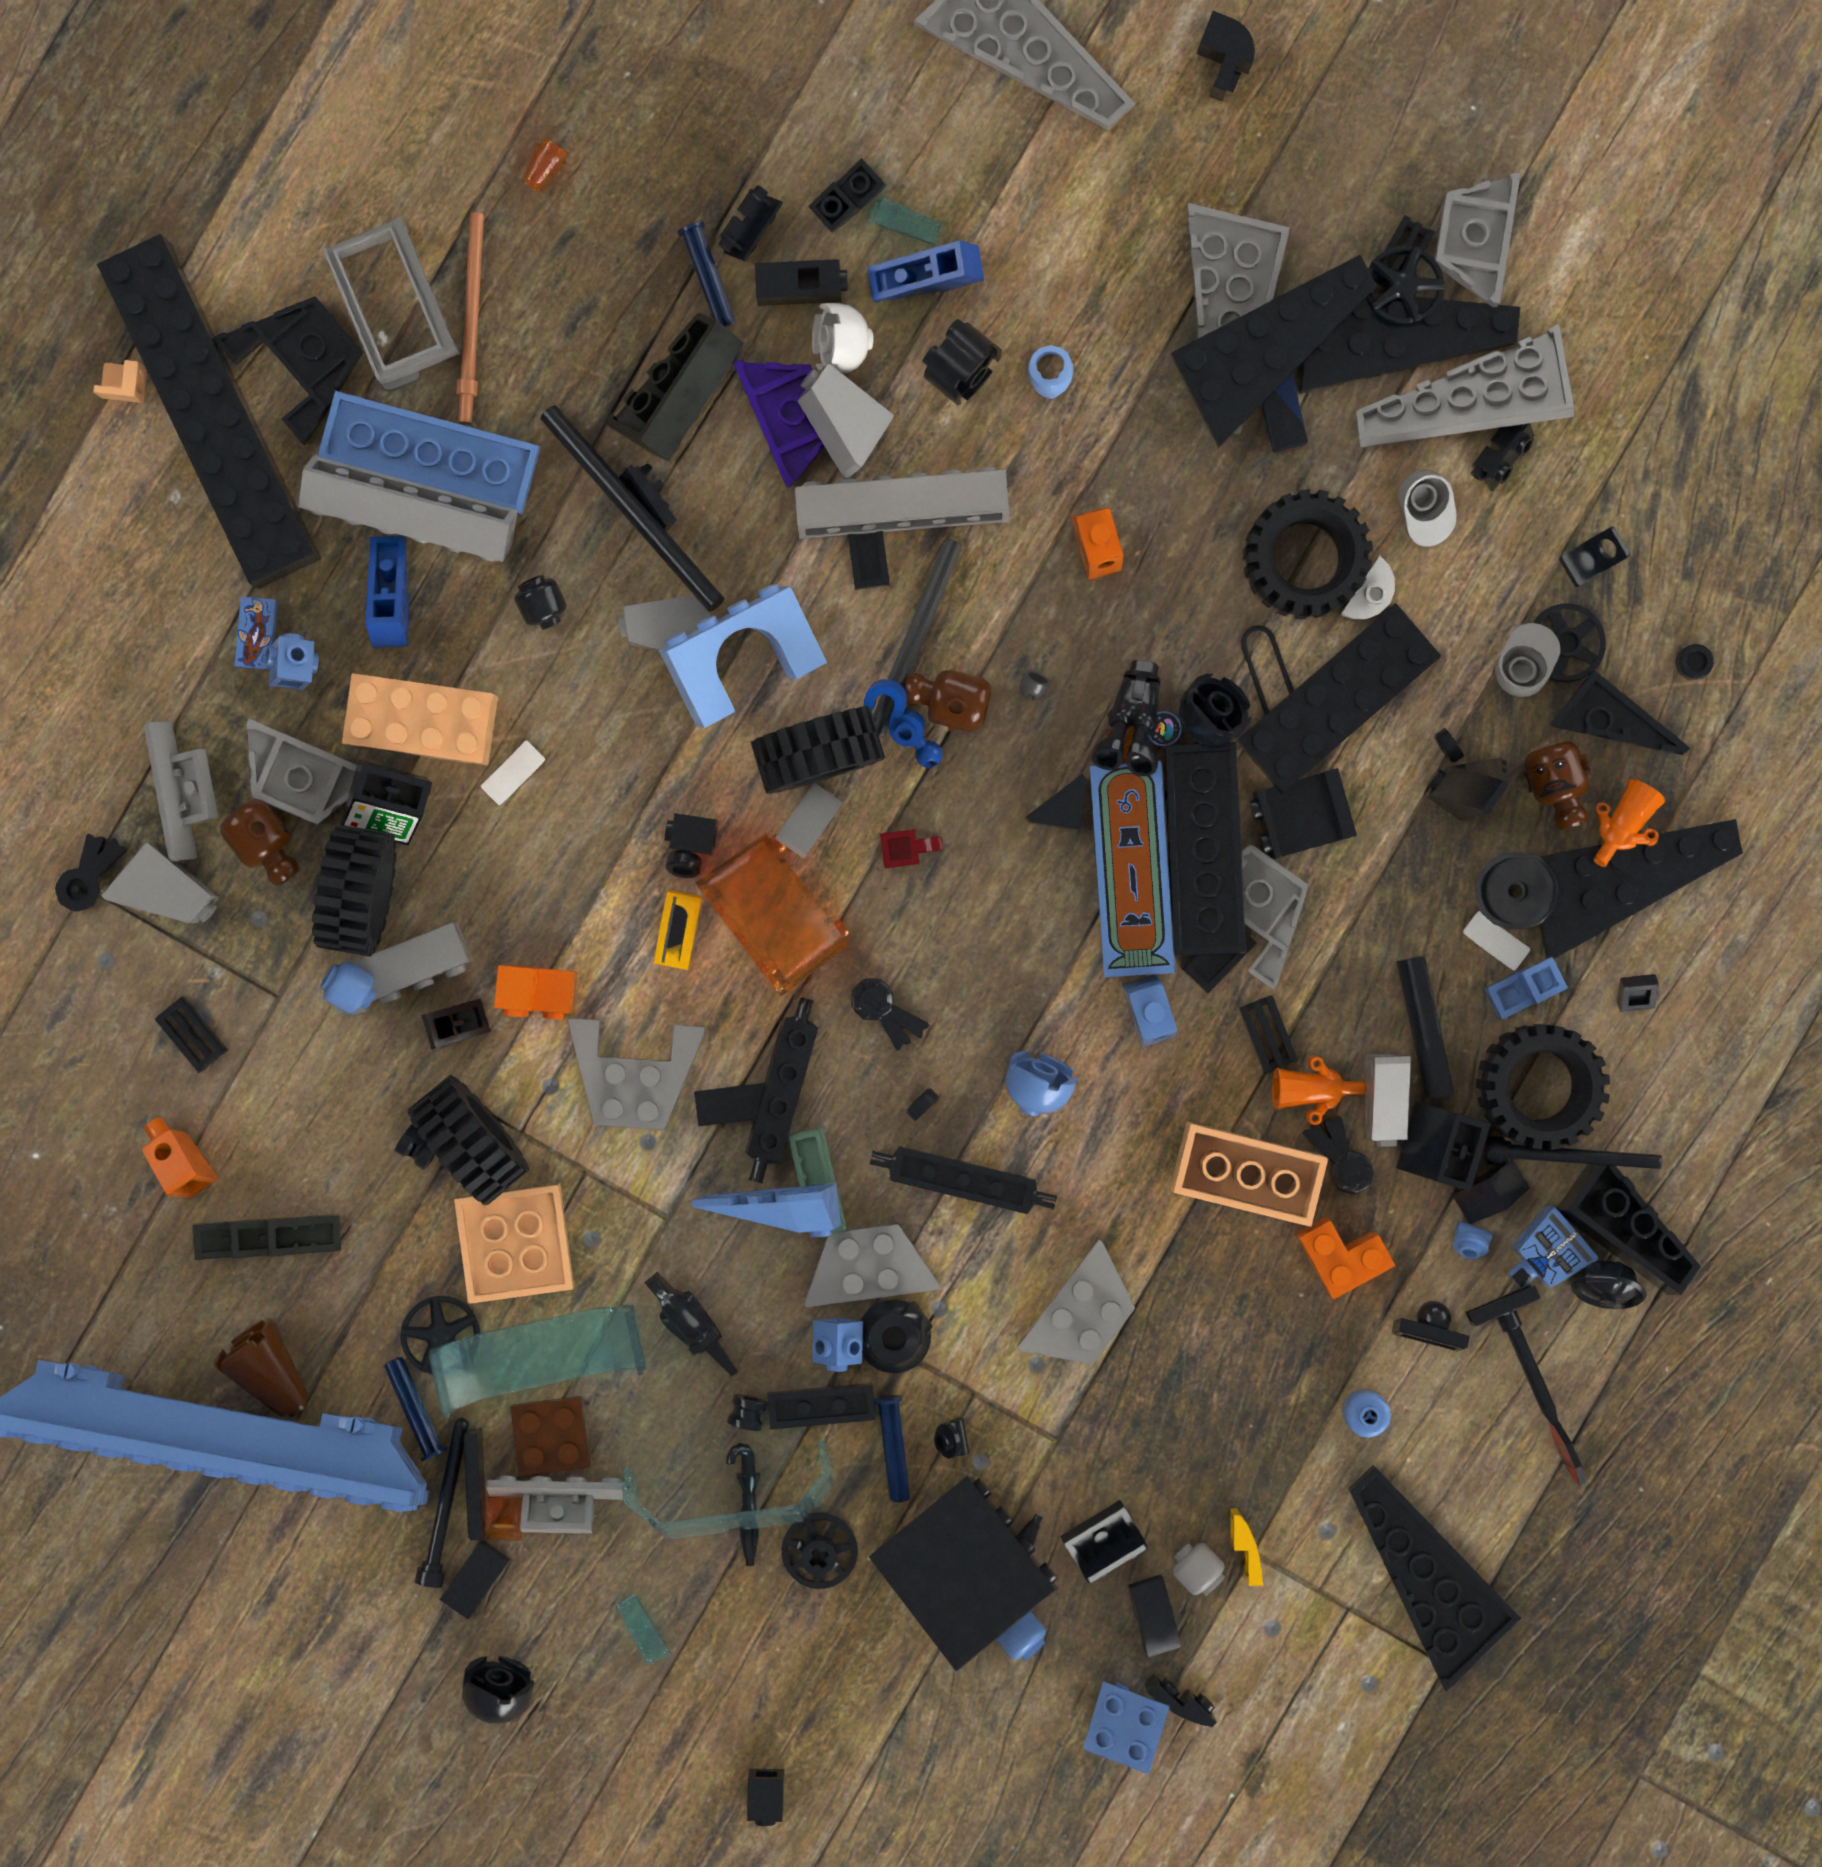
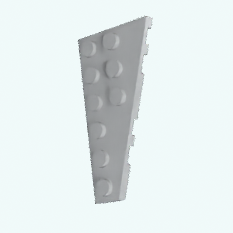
(1031, 48)
(1232, 265)
(1487, 393)

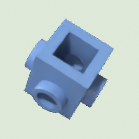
(291, 662)
(837, 1343)

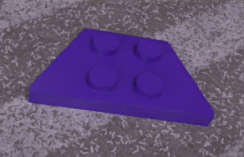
(774, 398)

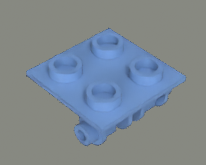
(1126, 1727)

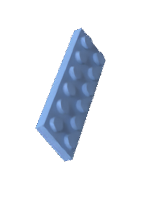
(429, 451)

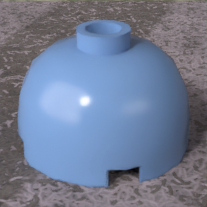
(1039, 1084)

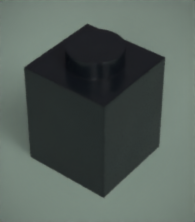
(692, 833)
(765, 1796)

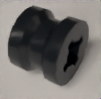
(747, 1412)

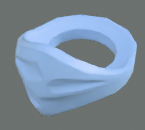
(1054, 387)

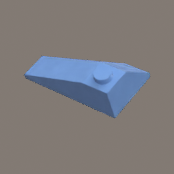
(791, 1208)

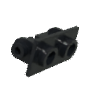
(741, 237)
(1498, 465)

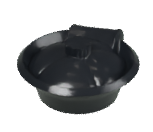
(1609, 1286)
(895, 1335)

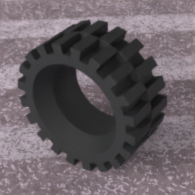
(1338, 523)
(817, 749)
(354, 890)
(1585, 1095)
(468, 1140)

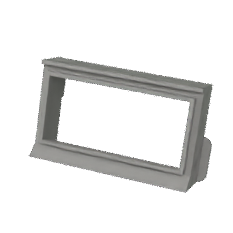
(407, 369)

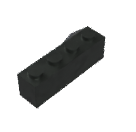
(677, 387)

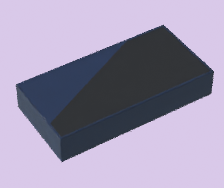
(1284, 418)

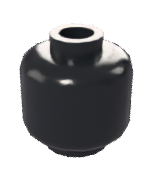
(540, 602)

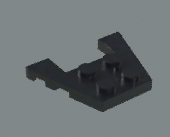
(311, 349)

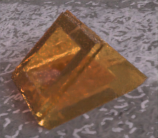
(503, 1518)

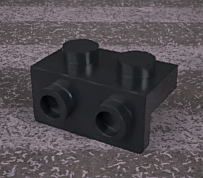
(1104, 1542)

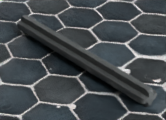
(918, 629)

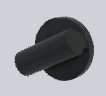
(951, 1439)

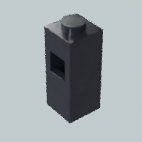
(800, 282)

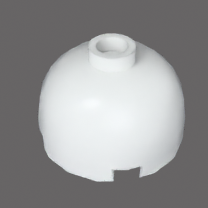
(841, 337)

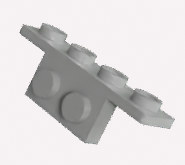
(181, 788)
(556, 1505)

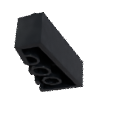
(1619, 1219)

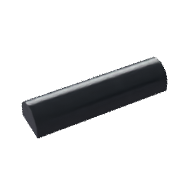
(1425, 1027)

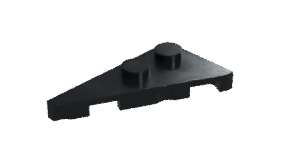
(1607, 713)

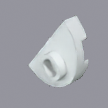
(1373, 595)

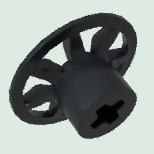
(819, 1552)

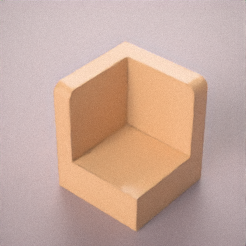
(123, 382)

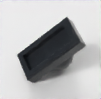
(1431, 1328)

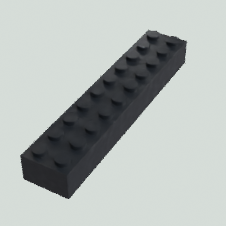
(208, 411)

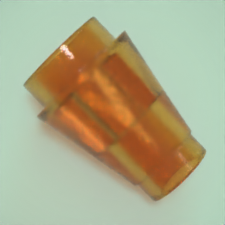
(544, 164)

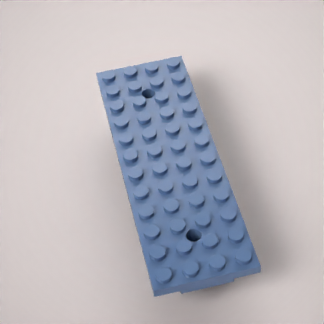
(93, 1413)

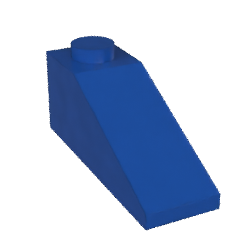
(927, 271)
(387, 592)

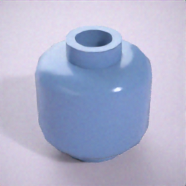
(348, 987)
(1364, 1401)
(1023, 1638)

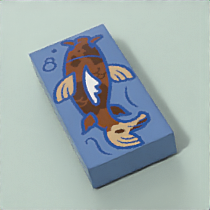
(255, 631)

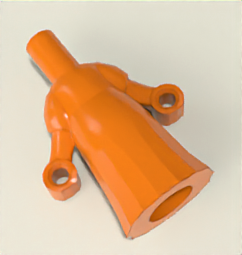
(1632, 813)
(1301, 1088)

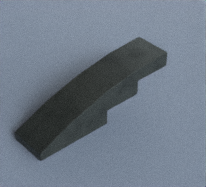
(266, 1237)

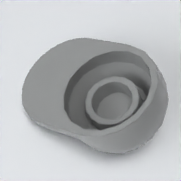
(1427, 507)
(1527, 660)

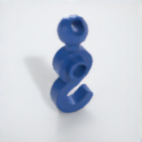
(905, 725)

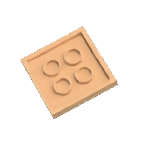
(514, 1244)

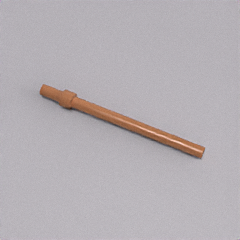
(467, 386)

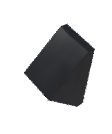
(1063, 808)
(455, 1023)
(1491, 1192)

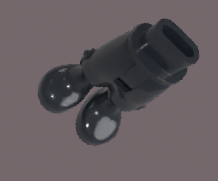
(1136, 707)

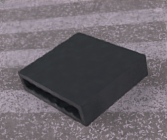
(964, 1572)

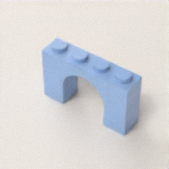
(694, 656)

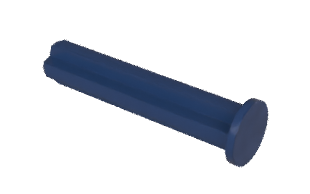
(707, 273)
(413, 1408)
(893, 1447)

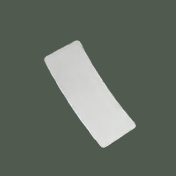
(513, 773)
(1496, 941)

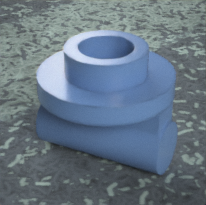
(1471, 1241)

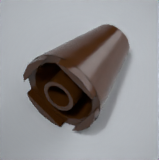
(264, 1369)

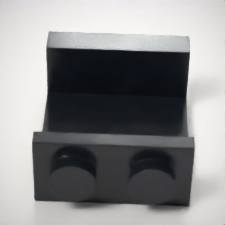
(1304, 815)

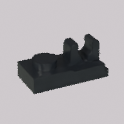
(648, 494)

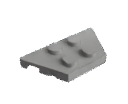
(1477, 235)
(296, 774)
(868, 1266)
(1083, 1312)

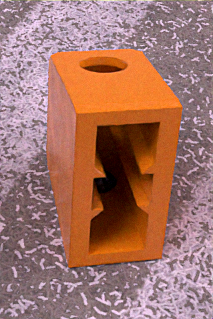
(1098, 542)
(176, 1161)

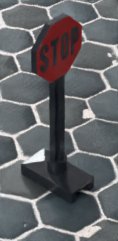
(1505, 1311)

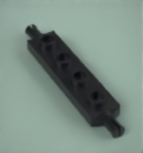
(781, 1090)
(963, 1179)

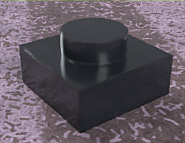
(1637, 993)

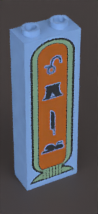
(1133, 872)

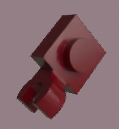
(903, 847)

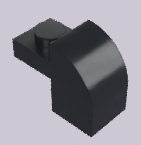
(1230, 45)

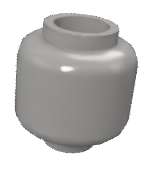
(1198, 1568)

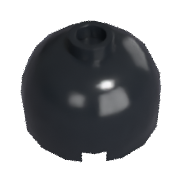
(1214, 710)
(496, 1690)

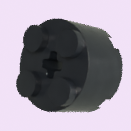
(960, 362)

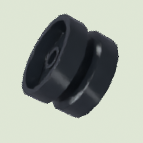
(1538, 884)

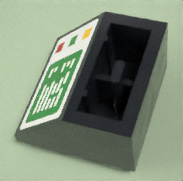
(386, 800)

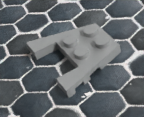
(1271, 910)
(629, 1089)

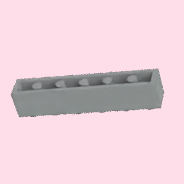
(902, 503)
(407, 509)

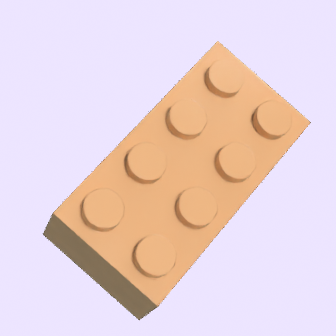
(419, 719)
(1248, 1174)

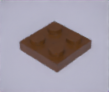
(550, 1436)

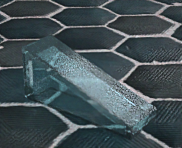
(904, 221)
(643, 1630)

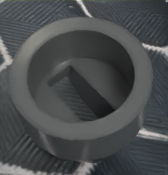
(1034, 684)

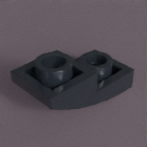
(847, 196)
(1154, 1615)
(1188, 1706)

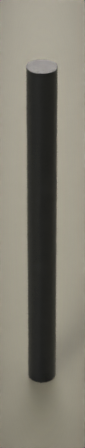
(632, 508)

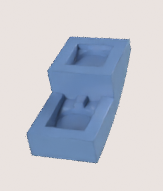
(1525, 988)

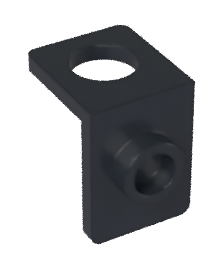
(1590, 558)

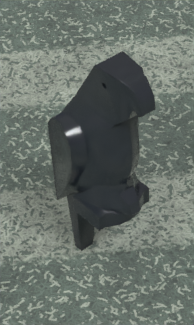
(689, 1321)

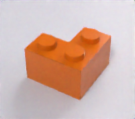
(535, 989)
(1341, 1265)

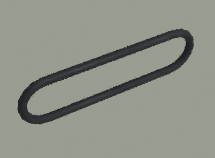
(1251, 667)

